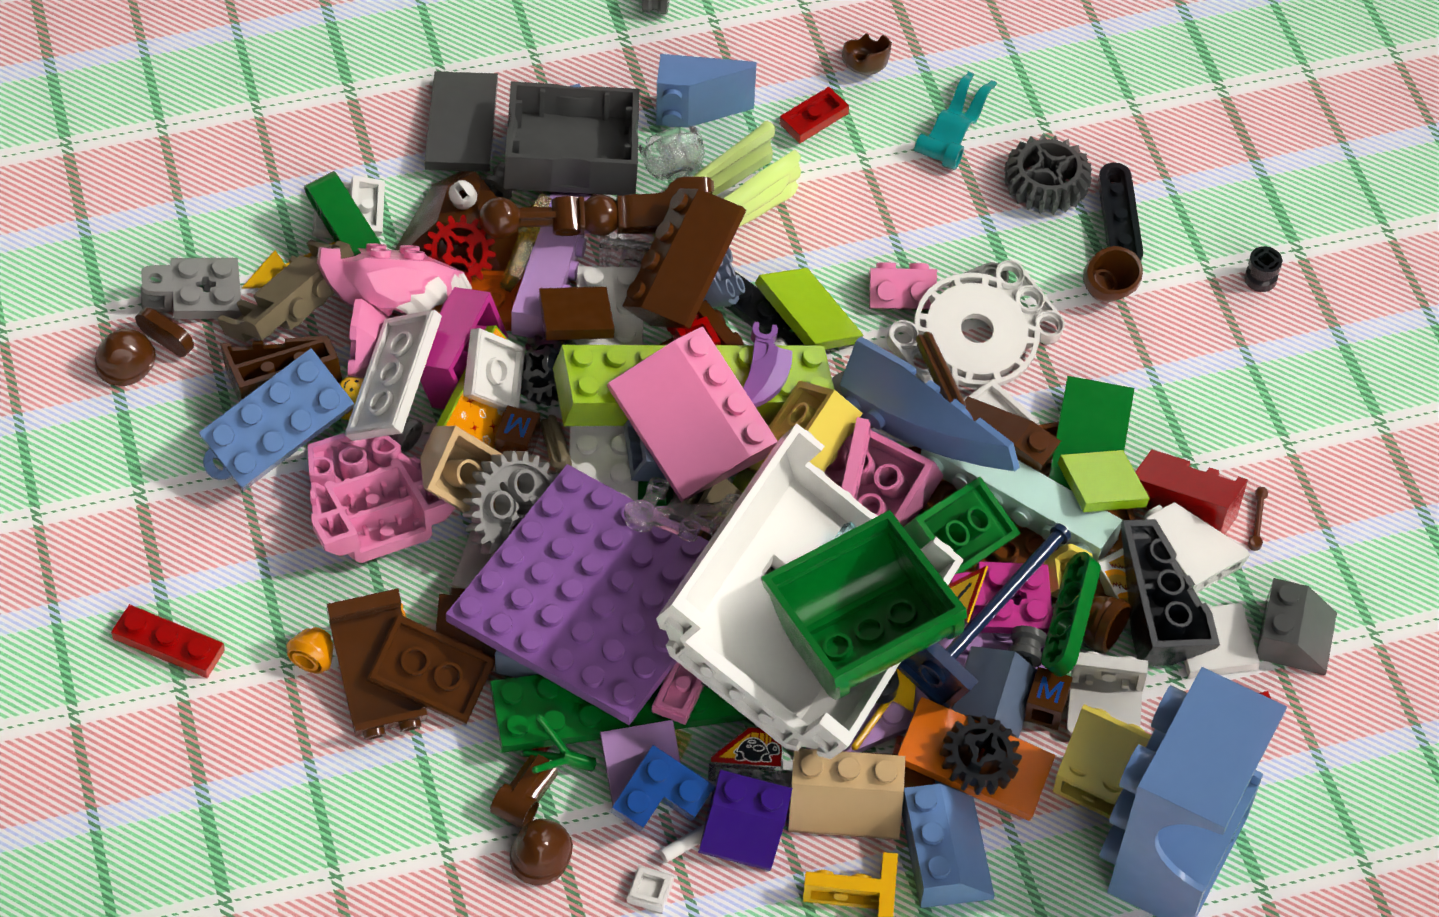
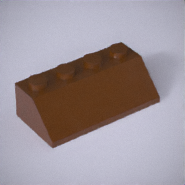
(683, 259)

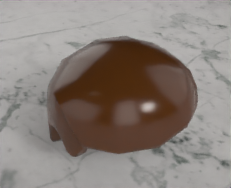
(867, 55)

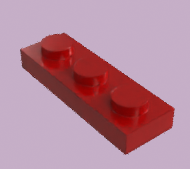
(168, 641)

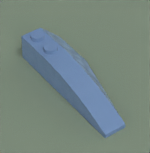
(916, 411)

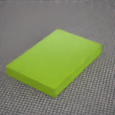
(808, 308)

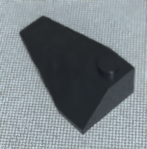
(1166, 612)

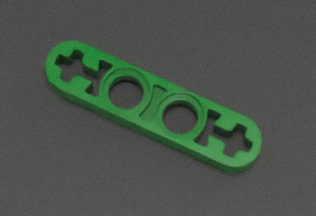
(1062, 647)

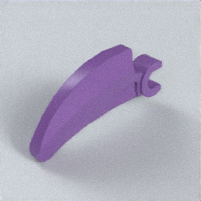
(768, 367)

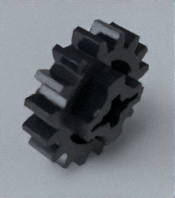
(538, 375)
(962, 751)

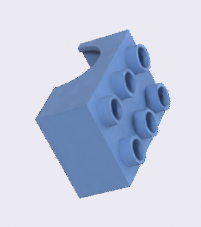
(1188, 794)

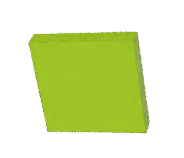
(1103, 481)

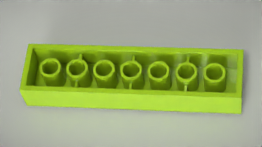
(585, 371)

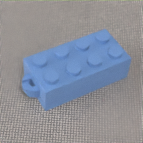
(274, 421)

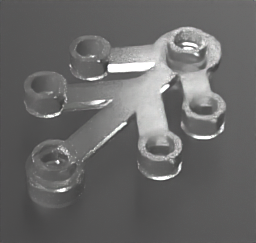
(643, 514)

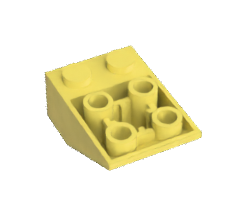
(1097, 760)

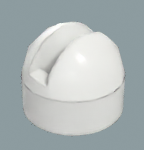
(457, 200)

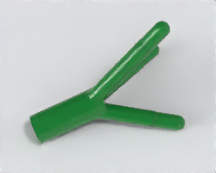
(565, 756)

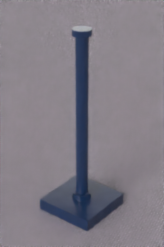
(936, 668)

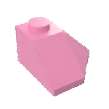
(364, 333)

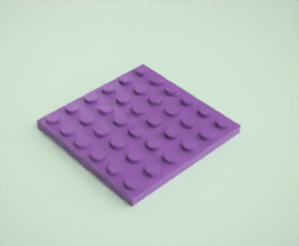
(581, 595)

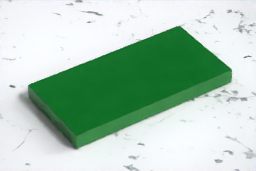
(1091, 420)

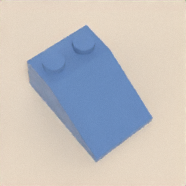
(702, 89)

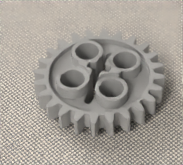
(512, 503)

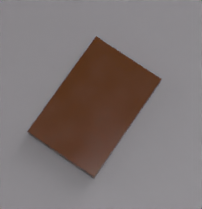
(431, 669)

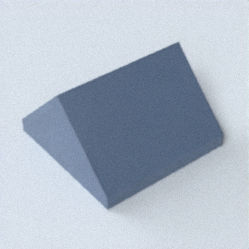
(1000, 690)

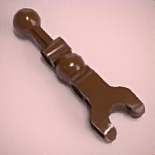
(597, 214)

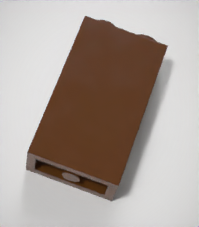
(358, 634)

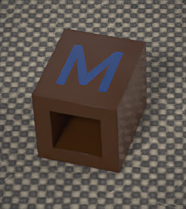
(518, 431)
(1047, 699)

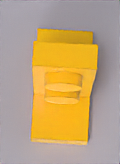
(855, 890)

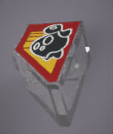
(750, 755)

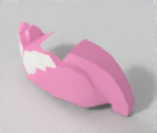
(390, 278)

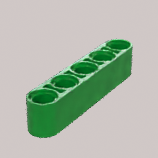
(339, 212)

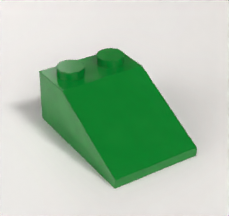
(967, 522)

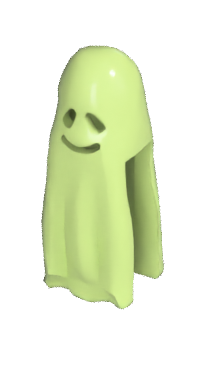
(764, 189)

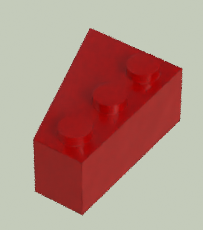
(1200, 492)

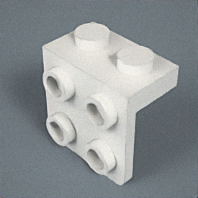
(1107, 684)

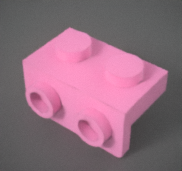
(900, 287)

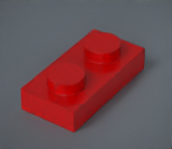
(814, 115)

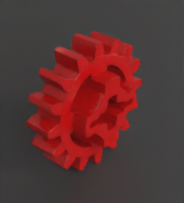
(471, 241)

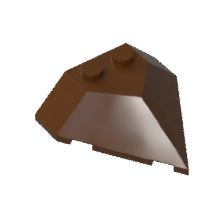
(438, 207)

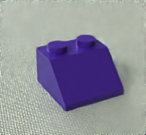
(745, 820)

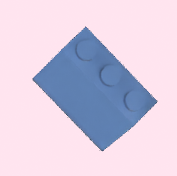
(945, 846)

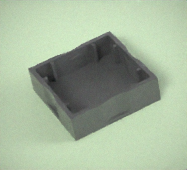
(572, 139)

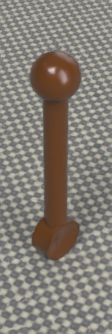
(1255, 541)

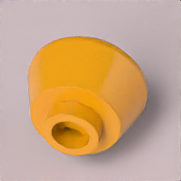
(311, 650)

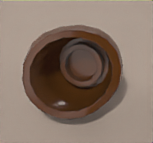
(1112, 274)
(124, 357)
(1106, 622)
(541, 852)

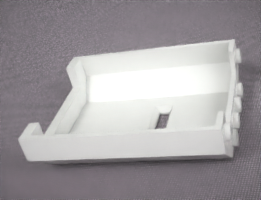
(725, 620)

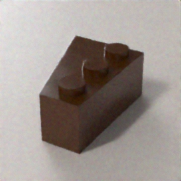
(254, 365)

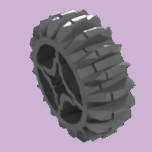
(1050, 166)

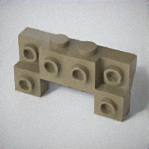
(285, 298)

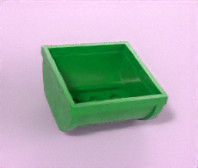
(863, 604)

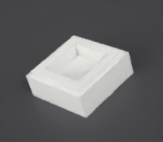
(650, 889)

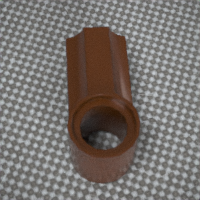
(520, 799)

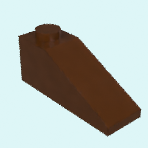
(1031, 442)

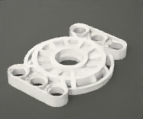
(1000, 307)

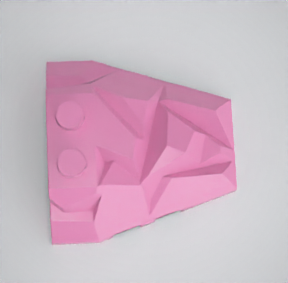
(369, 497)

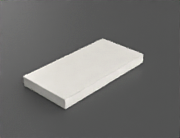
(393, 375)

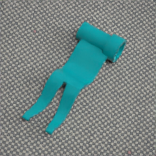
(951, 125)

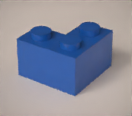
(657, 781)

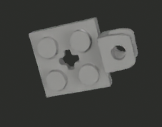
(181, 290)

